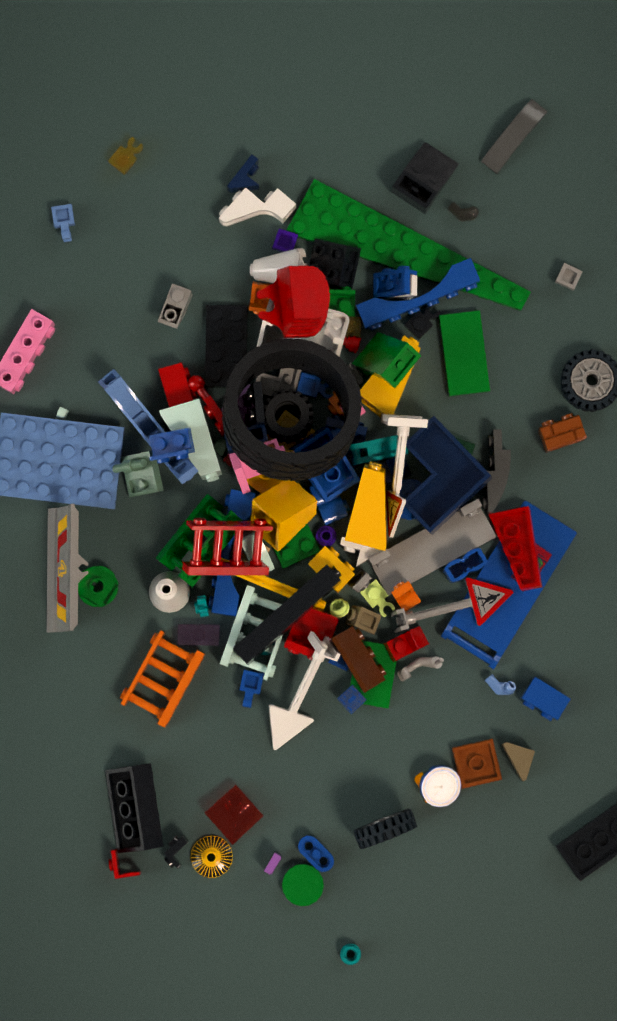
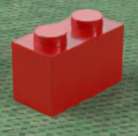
(176, 384)

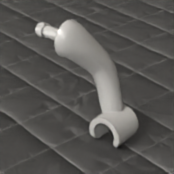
(432, 662)

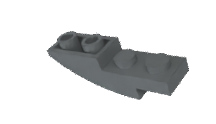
(500, 463)

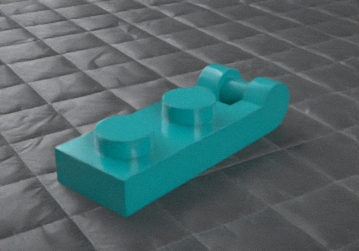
(375, 450)

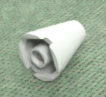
(266, 268)
(171, 601)

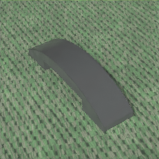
(513, 136)

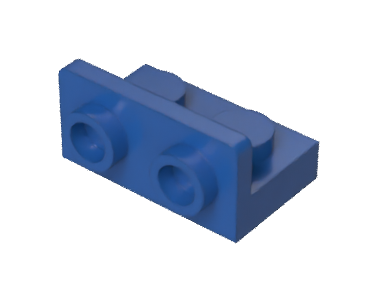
(392, 282)
(171, 444)

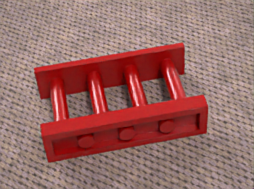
(236, 565)

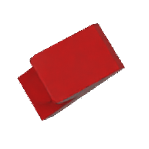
(406, 643)

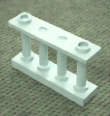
(236, 635)

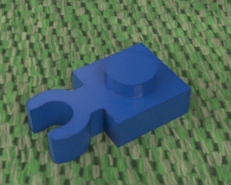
(310, 386)

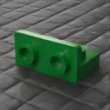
(343, 300)

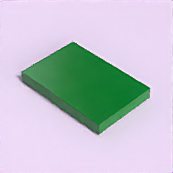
(380, 694)

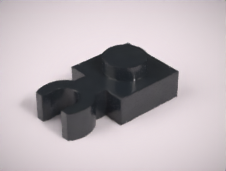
(420, 323)

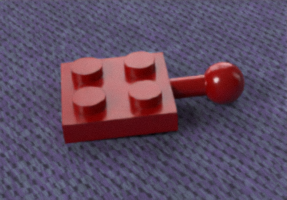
(196, 383)

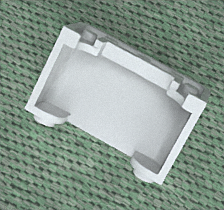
(330, 336)

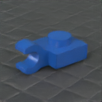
(250, 684)

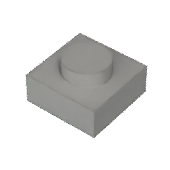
(568, 276)

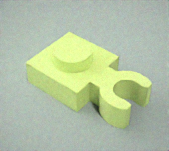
(376, 595)

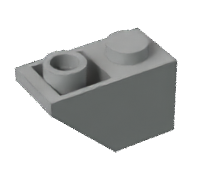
(175, 306)

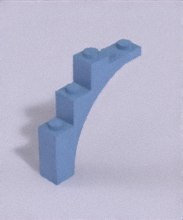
(142, 421)

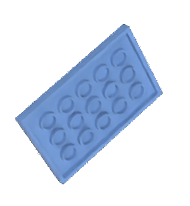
(59, 460)

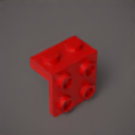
(316, 621)

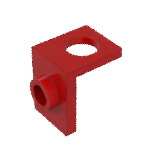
(114, 866)

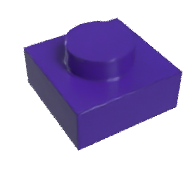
(285, 240)

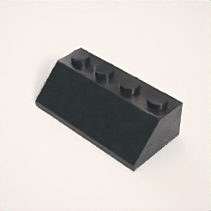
(134, 808)

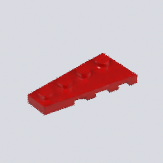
(518, 541)

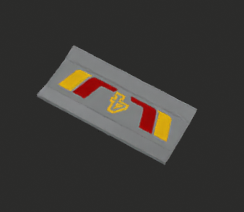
(63, 569)

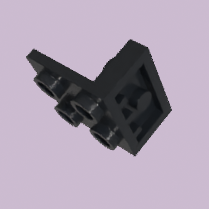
(336, 262)

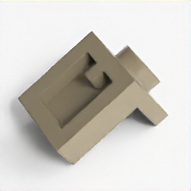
(363, 619)

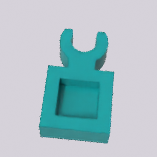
(201, 606)

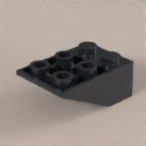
(424, 177)

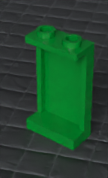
(387, 359)

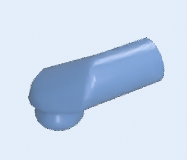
(500, 688)

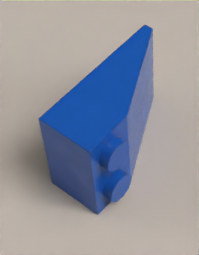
(337, 478)

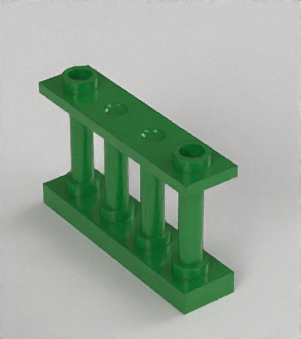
(183, 539)

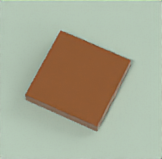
(477, 763)

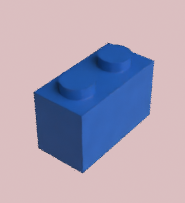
(545, 699)

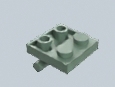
(140, 474)

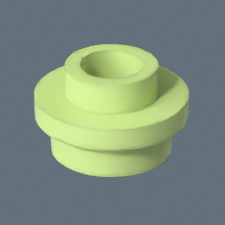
(339, 608)

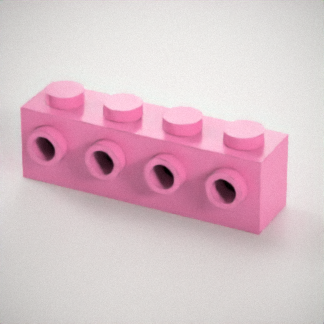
(23, 350)

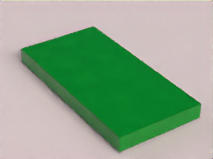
(464, 353)

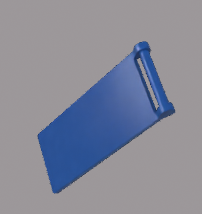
(506, 620)

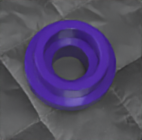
(330, 541)

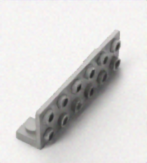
(427, 552)

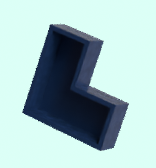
(453, 477)

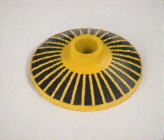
(222, 853)

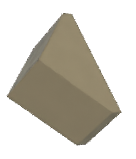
(520, 758)

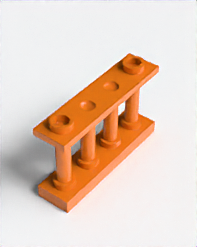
(173, 696)

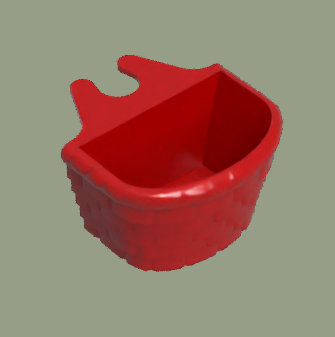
(299, 301)

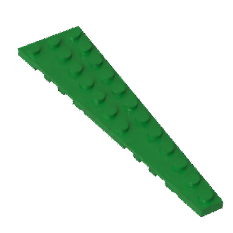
(342, 220)

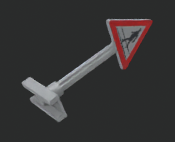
(483, 598)

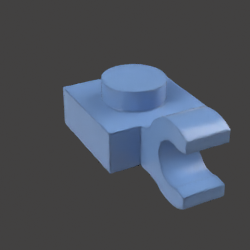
(63, 218)

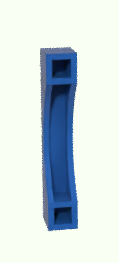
(459, 277)
(226, 596)

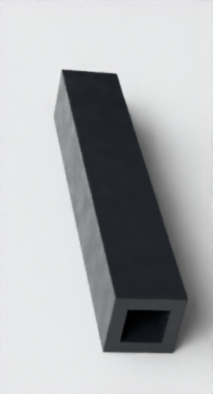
(288, 614)

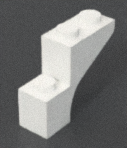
(247, 205)

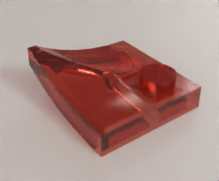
(234, 814)

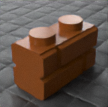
(562, 433)

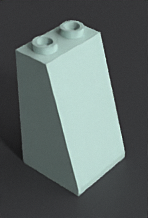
(192, 416)

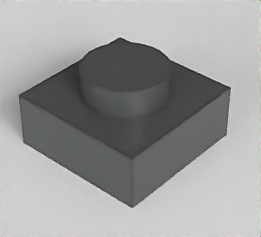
(360, 581)

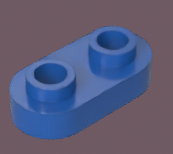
(314, 854)

